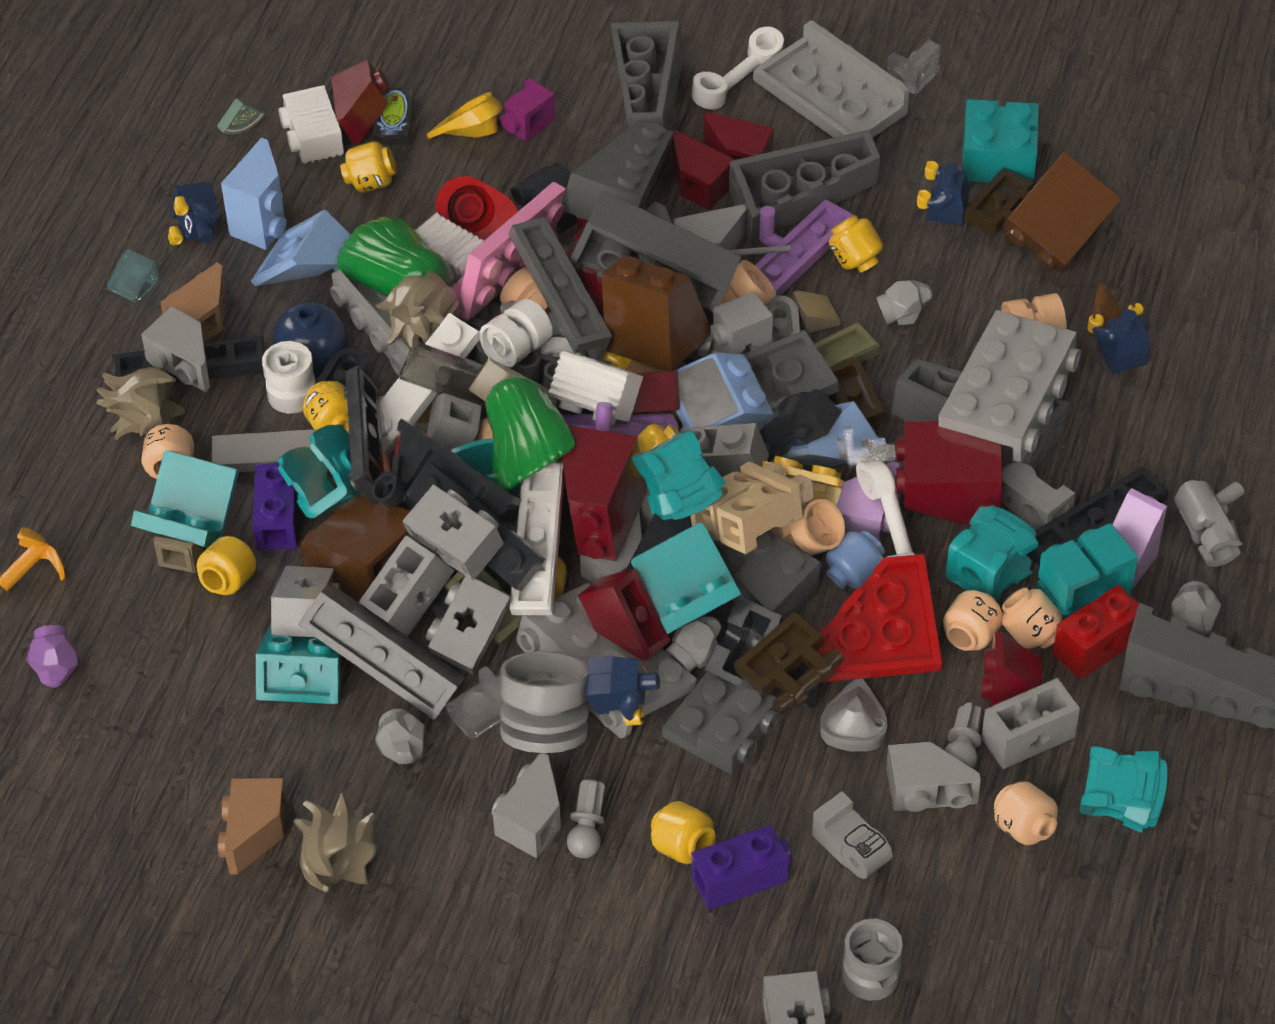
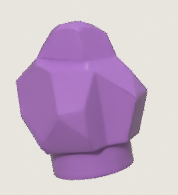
(52, 655)

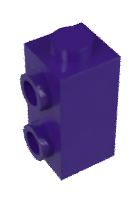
(274, 510)
(740, 866)

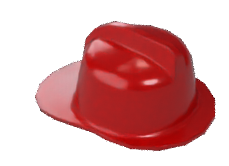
(474, 206)

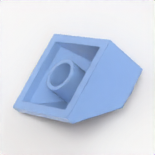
(304, 251)
(825, 449)

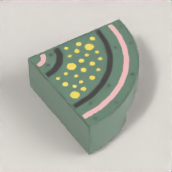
(240, 117)

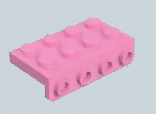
(497, 258)

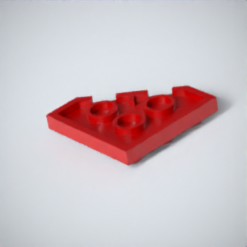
(886, 624)

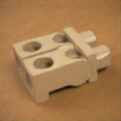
(754, 504)

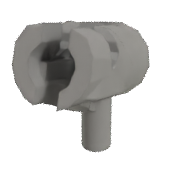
(1208, 520)

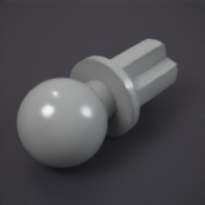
(965, 735)
(584, 839)

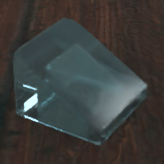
(133, 276)

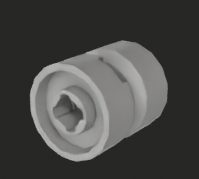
(872, 959)

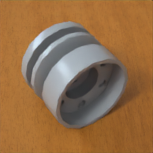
(544, 702)

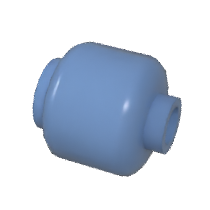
(854, 559)

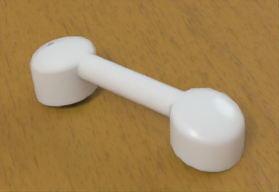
(710, 89)
(879, 483)

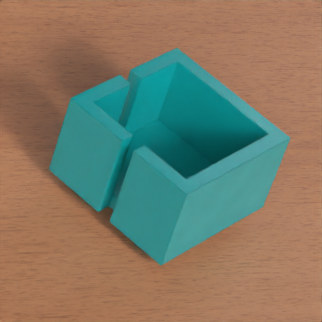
(999, 139)
(1085, 570)

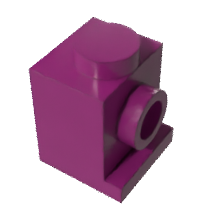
(529, 110)

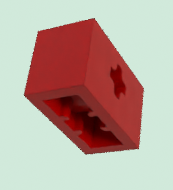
(1095, 632)

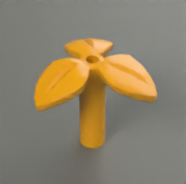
(37, 549)

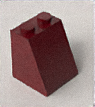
(947, 471)
(602, 490)

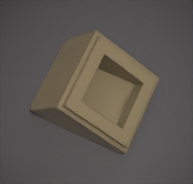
(815, 311)
(177, 554)

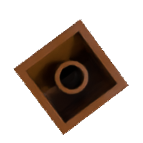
(1061, 213)
(651, 313)
(355, 543)

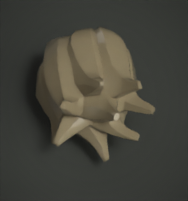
(419, 307)
(139, 400)
(336, 844)

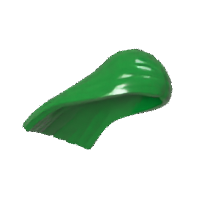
(386, 253)
(525, 430)

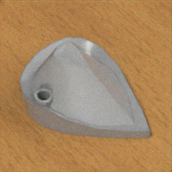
(854, 719)

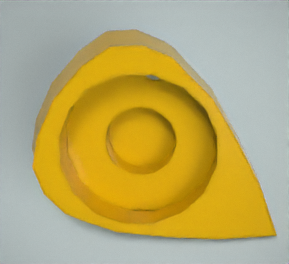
(473, 119)

